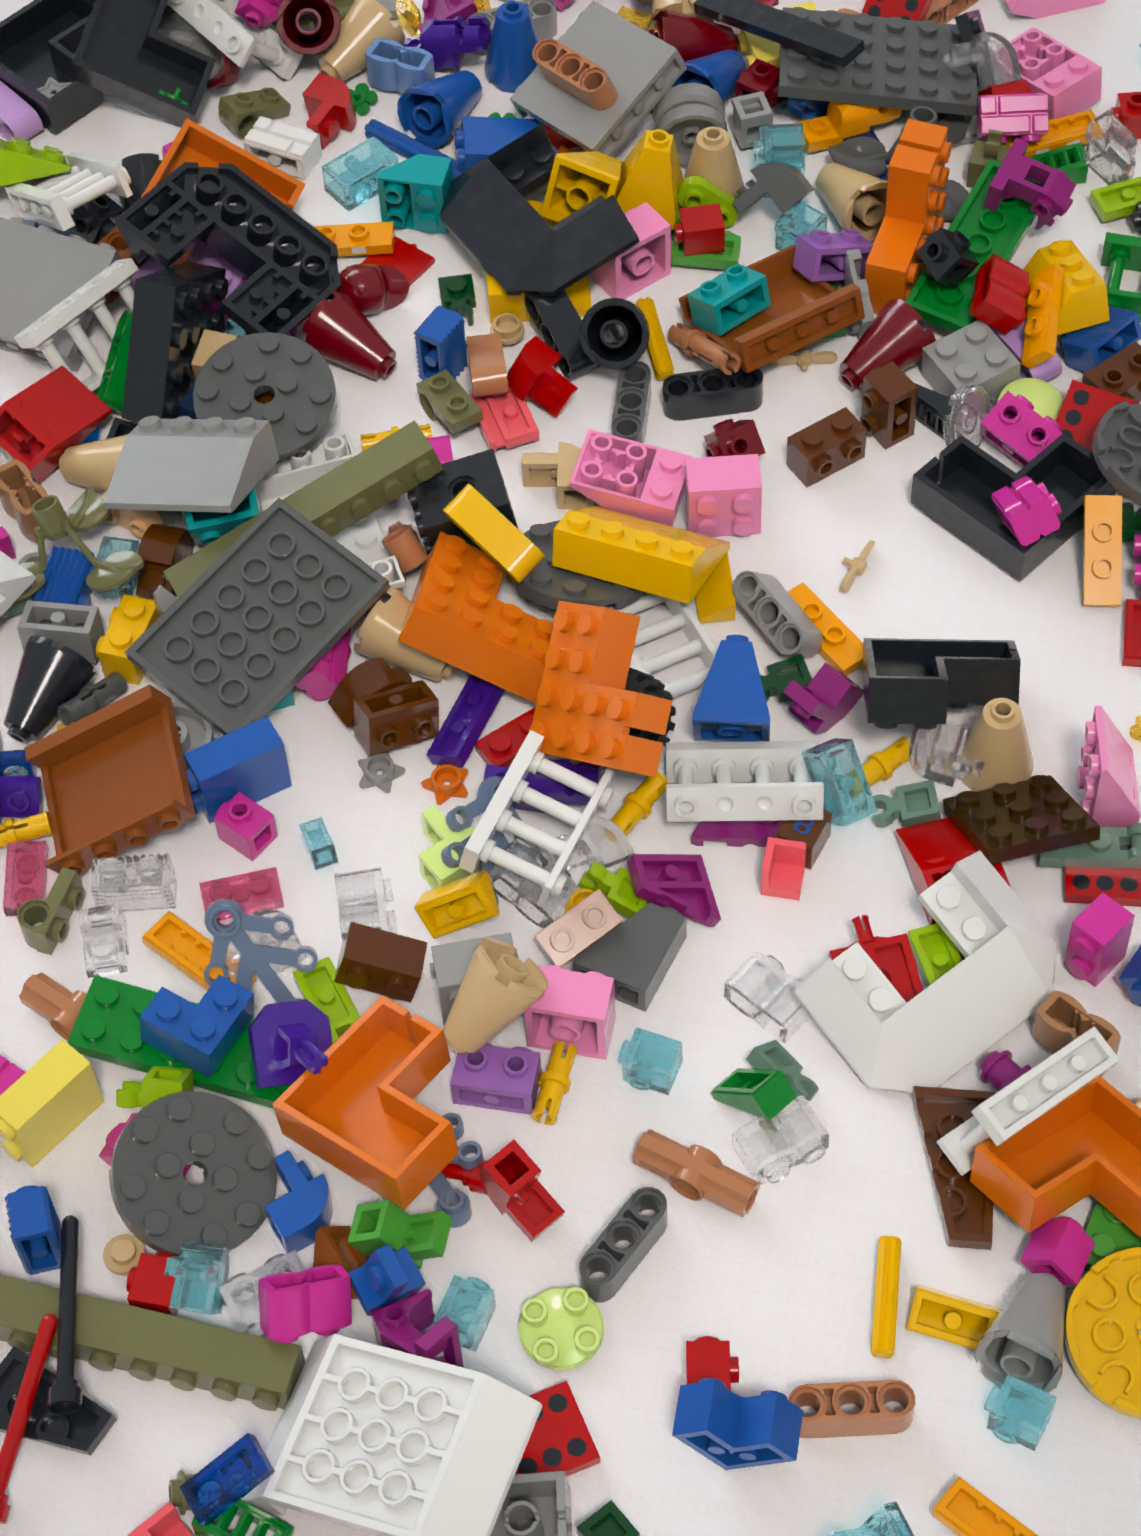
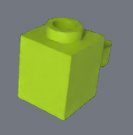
(156, 1084)

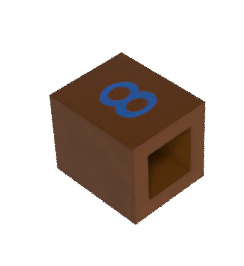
(812, 832)

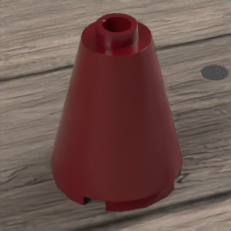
(321, 13)
(692, 35)
(349, 338)
(889, 338)

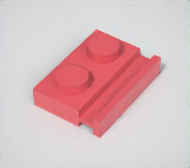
(506, 420)

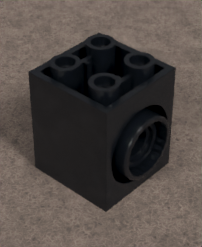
(433, 495)

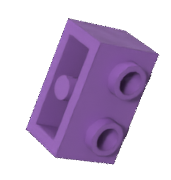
(823, 254)
(497, 1079)

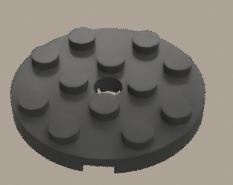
(274, 362)
(1118, 449)
(552, 584)
(200, 1132)

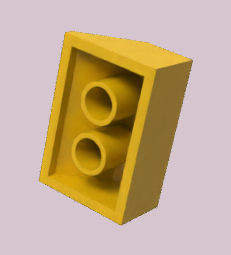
(1083, 291)

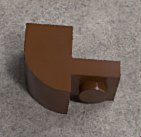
(160, 549)
(362, 680)

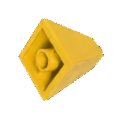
(652, 176)
(578, 180)

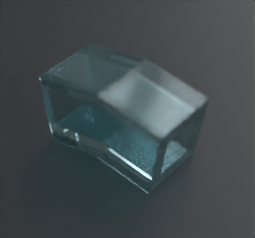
(318, 843)

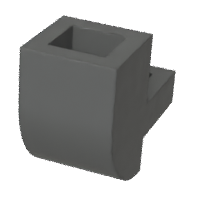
(777, 179)

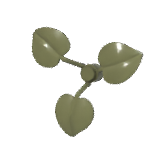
(82, 516)

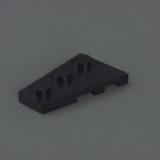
(73, 1432)

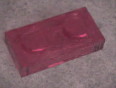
(24, 874)
(250, 890)

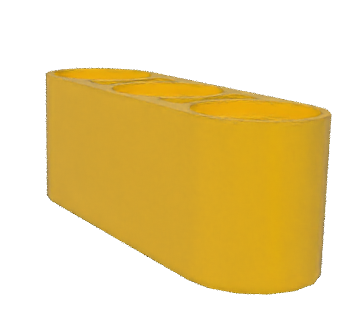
(493, 533)

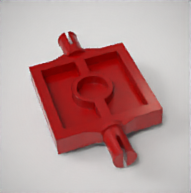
(891, 956)

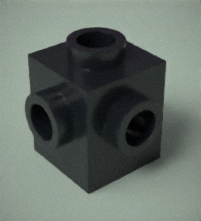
(95, 218)
(947, 257)

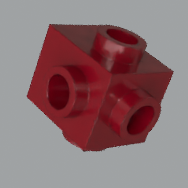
(757, 78)
(734, 439)

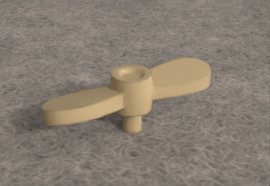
(805, 358)
(856, 567)

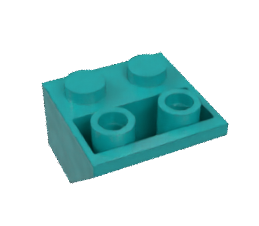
(415, 192)

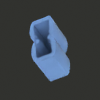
(397, 67)

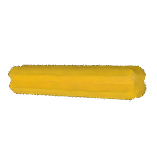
(657, 345)
(886, 1297)

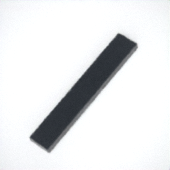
(784, 29)

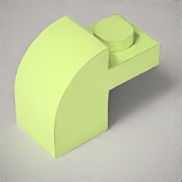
(430, 860)

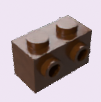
(1119, 373)
(888, 405)
(826, 447)
(396, 717)
(380, 962)

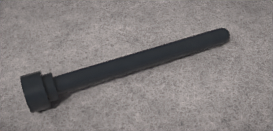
(65, 1394)

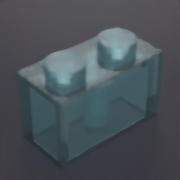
(353, 175)
(844, 780)

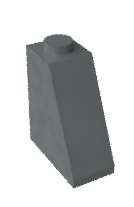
(637, 953)

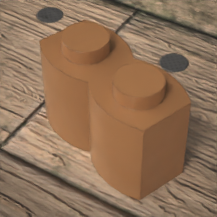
(19, 494)
(1064, 1019)

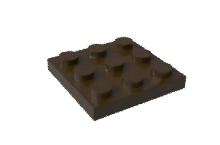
(1020, 819)

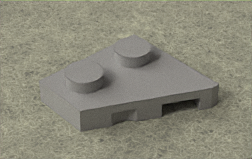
(852, 275)

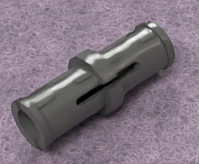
(92, 698)

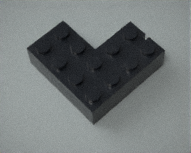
(41, 45)
(132, 61)
(166, 324)
(970, 477)
(918, 677)

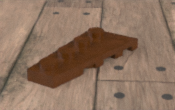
(963, 1207)

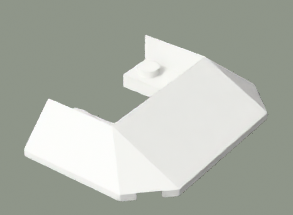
(961, 1013)

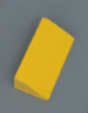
(716, 598)
(458, 904)
(950, 1317)

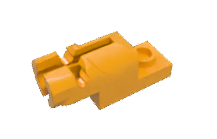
(843, 122)

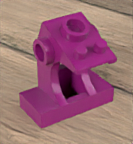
(1010, 182)
(401, 1328)

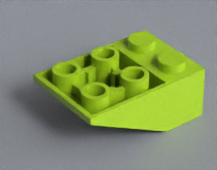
(23, 163)

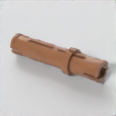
(695, 344)

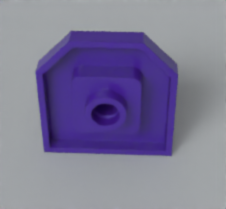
(287, 1042)

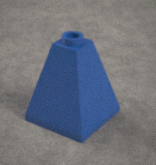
(732, 697)

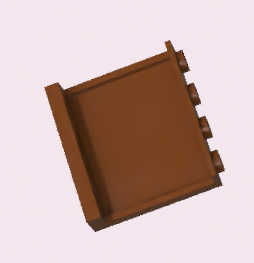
(797, 314)
(113, 779)

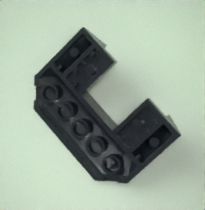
(512, 239)
(280, 253)

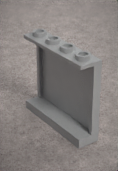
(634, 61)
(39, 273)

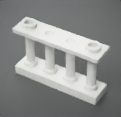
(235, 37)
(56, 198)
(66, 317)
(682, 618)
(725, 778)
(515, 788)
(1029, 1097)

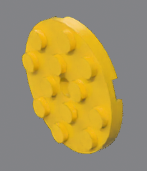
(1105, 1331)

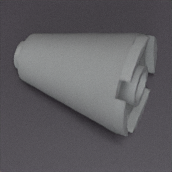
(1027, 1335)

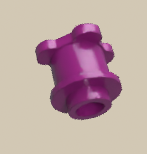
(1001, 1069)

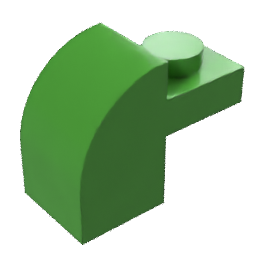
(386, 1223)

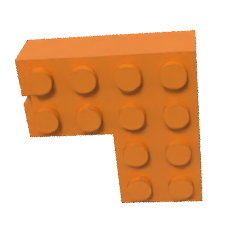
(208, 150)
(911, 211)
(465, 625)
(584, 696)
(363, 1106)
(1065, 1155)

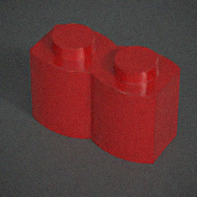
(1000, 294)

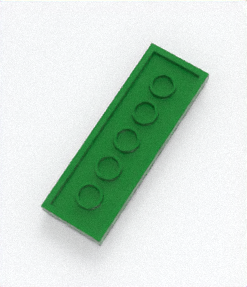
(989, 234)
(111, 1032)

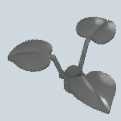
(869, 154)

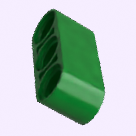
(114, 375)

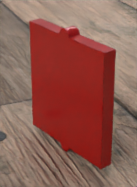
(406, 258)

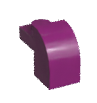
(824, 699)

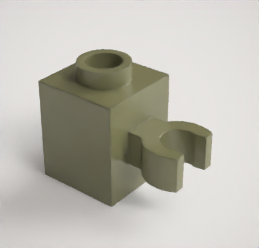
(983, 152)

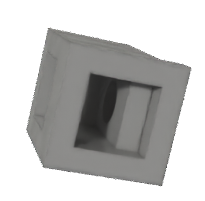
(748, 115)

